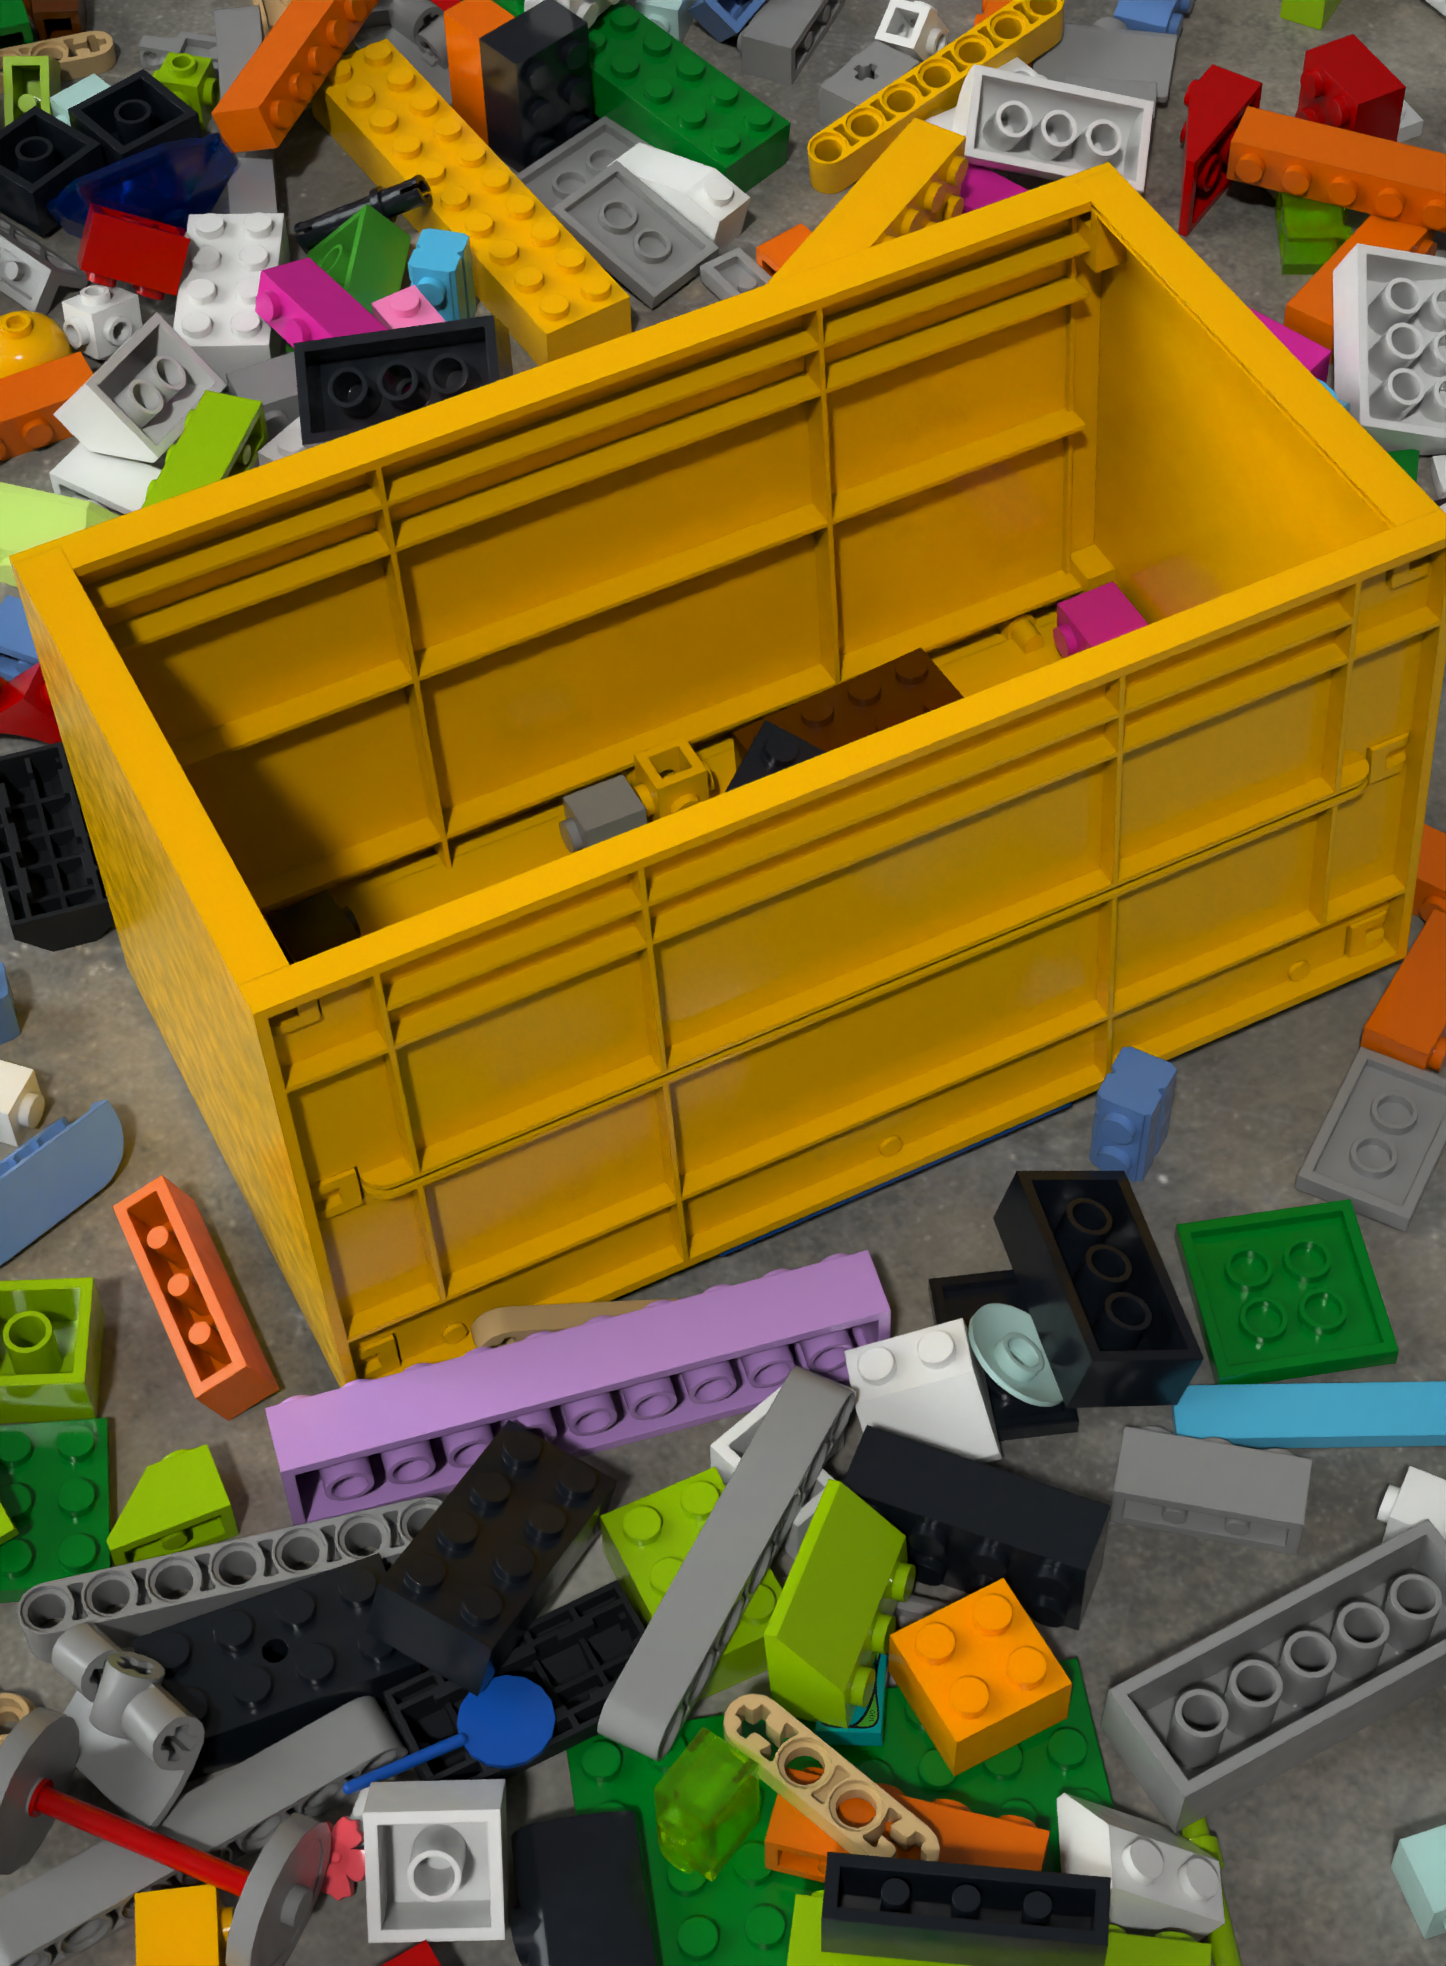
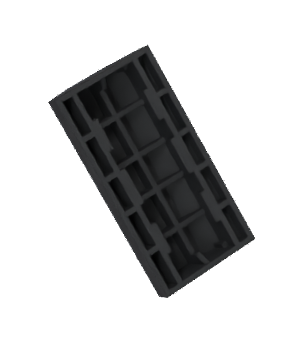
(47, 854)
(567, 1652)

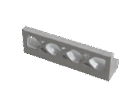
(32, 271)

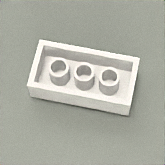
(221, 288)

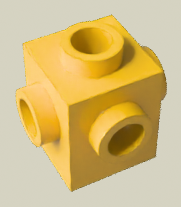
(671, 778)

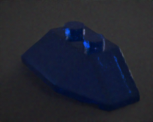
(154, 184)

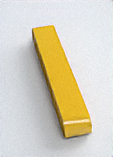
(858, 138)

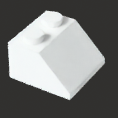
(926, 1390)
(1155, 1874)

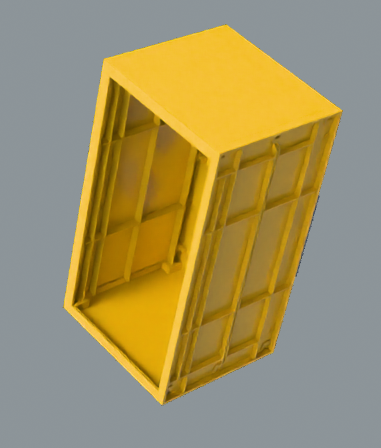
(809, 981)

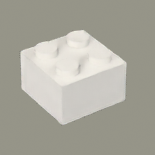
(436, 1861)

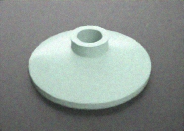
(1013, 1354)

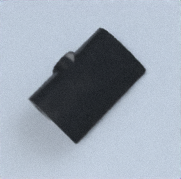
(582, 1893)

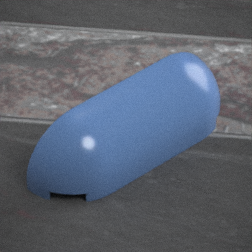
(56, 1174)

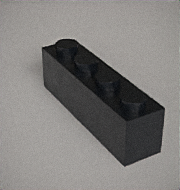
(963, 1913)

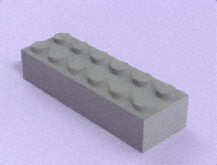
(1286, 1679)

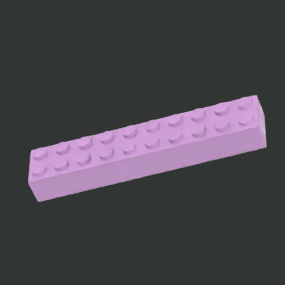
(575, 1386)

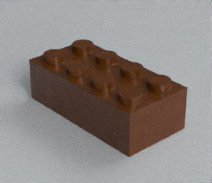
(860, 705)

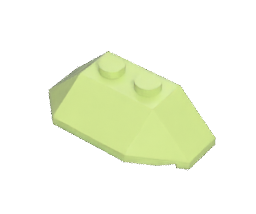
(36, 517)

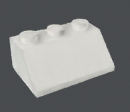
(140, 395)

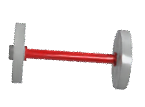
(274, 1895)

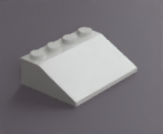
(1392, 345)

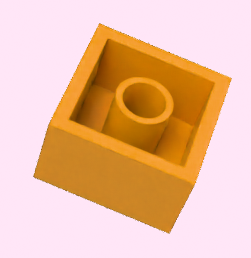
(979, 1676)

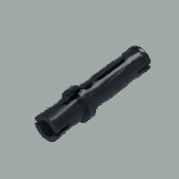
(387, 201)

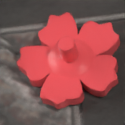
(345, 1860)

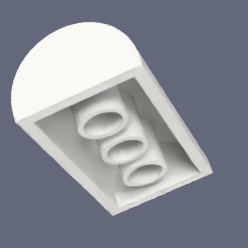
(1051, 126)

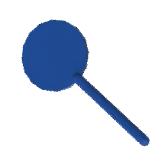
(499, 1728)

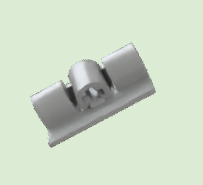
(421, 39)
(1111, 52)
(131, 1730)

